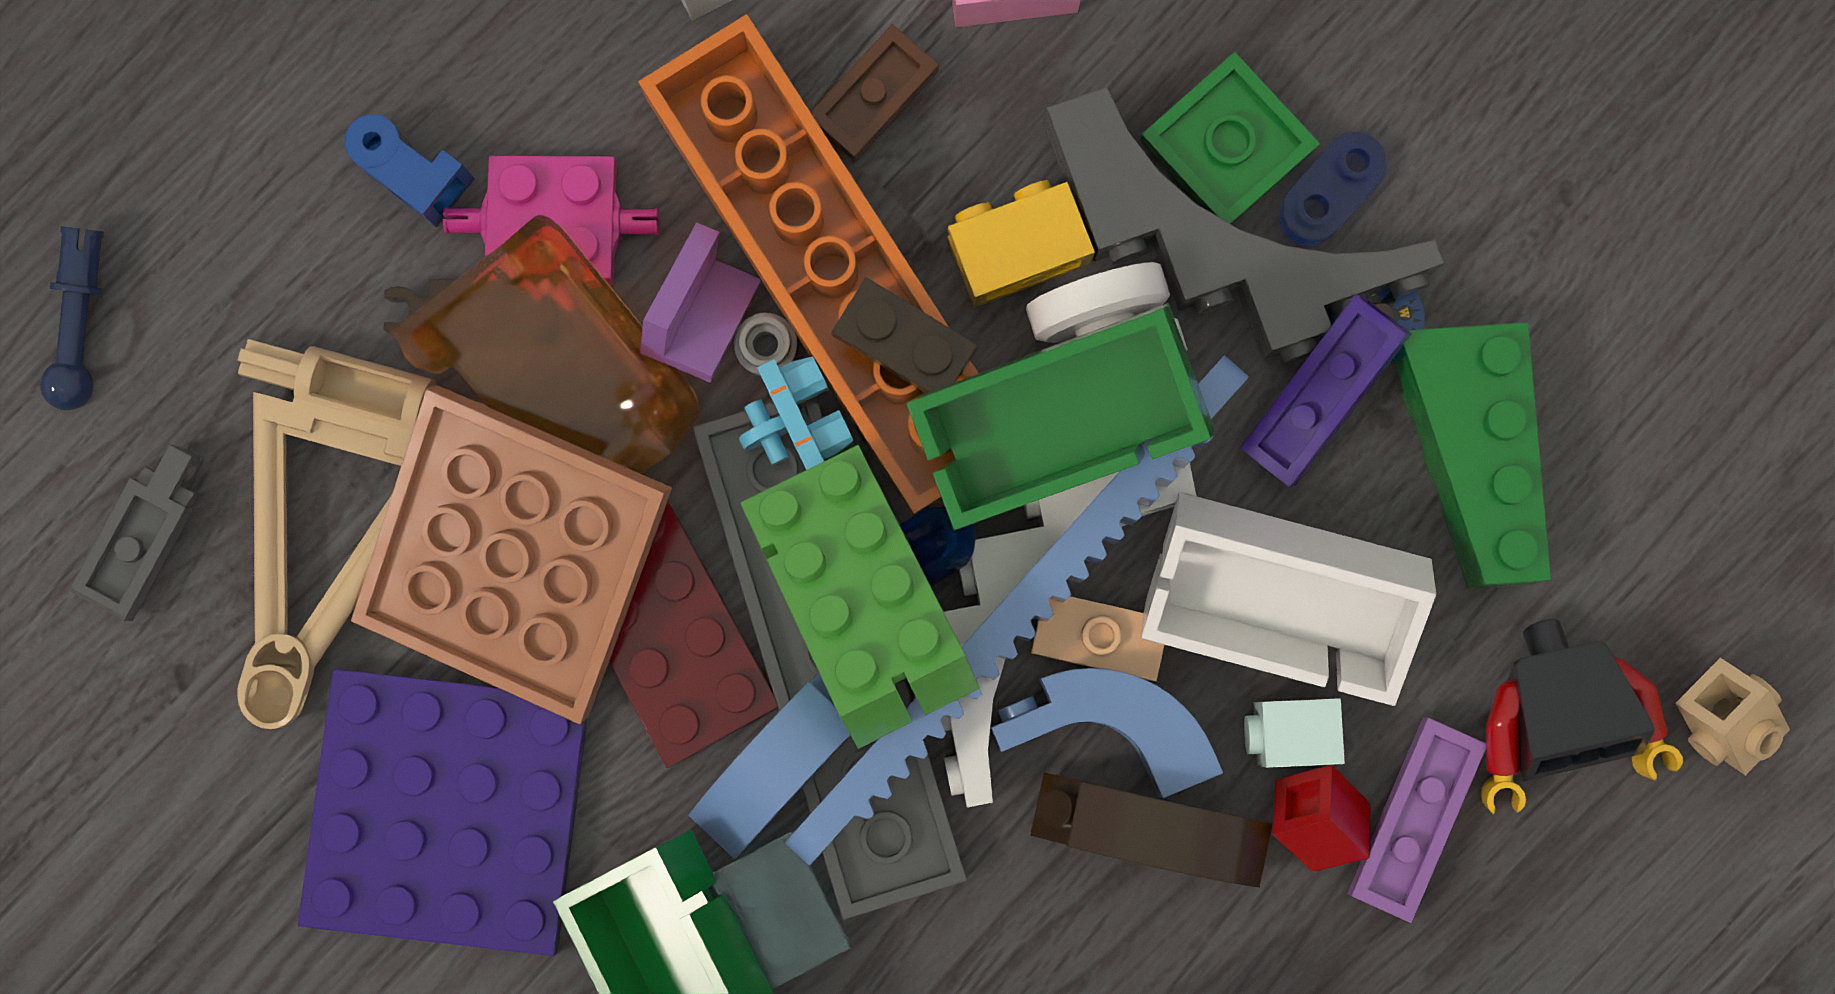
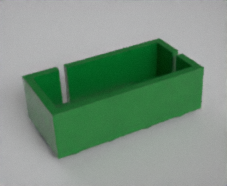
(1062, 416)
(660, 929)

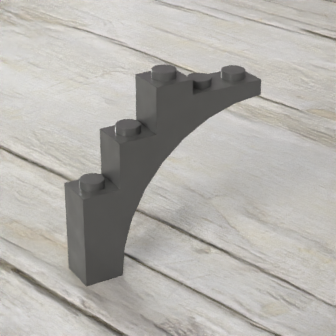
(1204, 257)

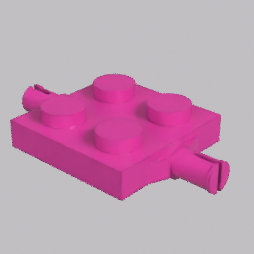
(569, 190)

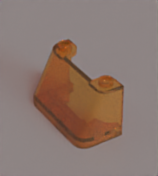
(553, 349)

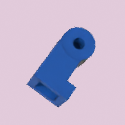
(389, 160)

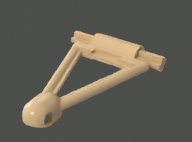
(334, 404)

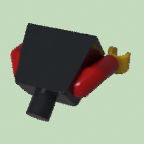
(1570, 713)

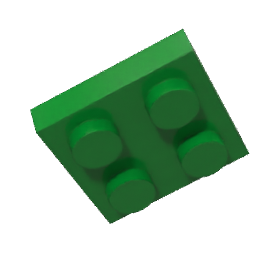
(1229, 140)

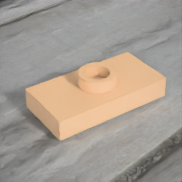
(1098, 638)

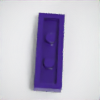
(1325, 390)

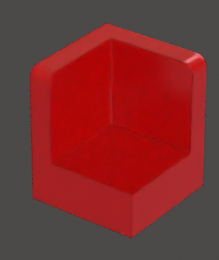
(1322, 818)

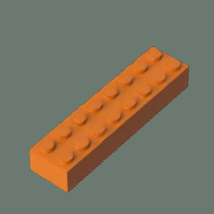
(798, 227)

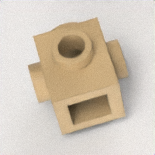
(1733, 717)

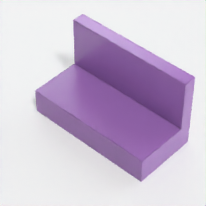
(697, 308)

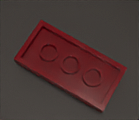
(685, 653)

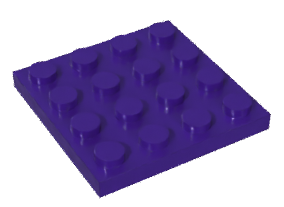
(441, 814)

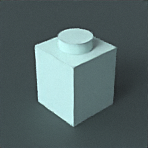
(1295, 733)

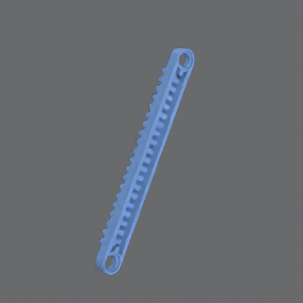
(1011, 620)

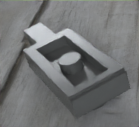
(139, 535)

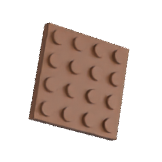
(509, 553)

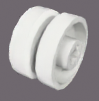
(1098, 302)

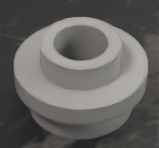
(761, 325)

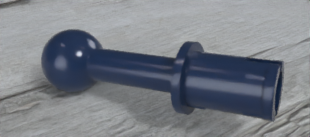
(67, 382)

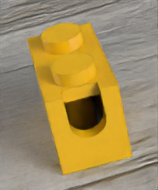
(1019, 242)

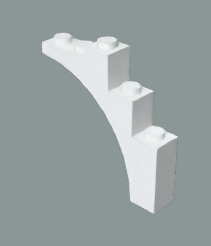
(992, 574)

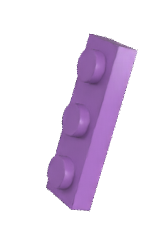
(1417, 819)

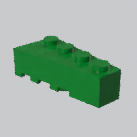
(1481, 446)

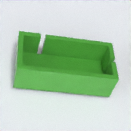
(858, 595)

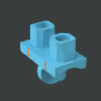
(788, 388)

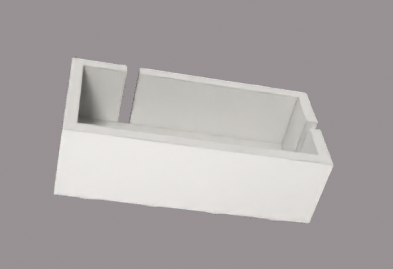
(1284, 593)

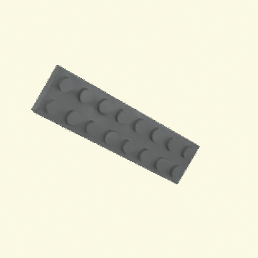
(908, 840)

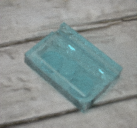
(781, 911)

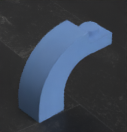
(1151, 719)
(771, 769)

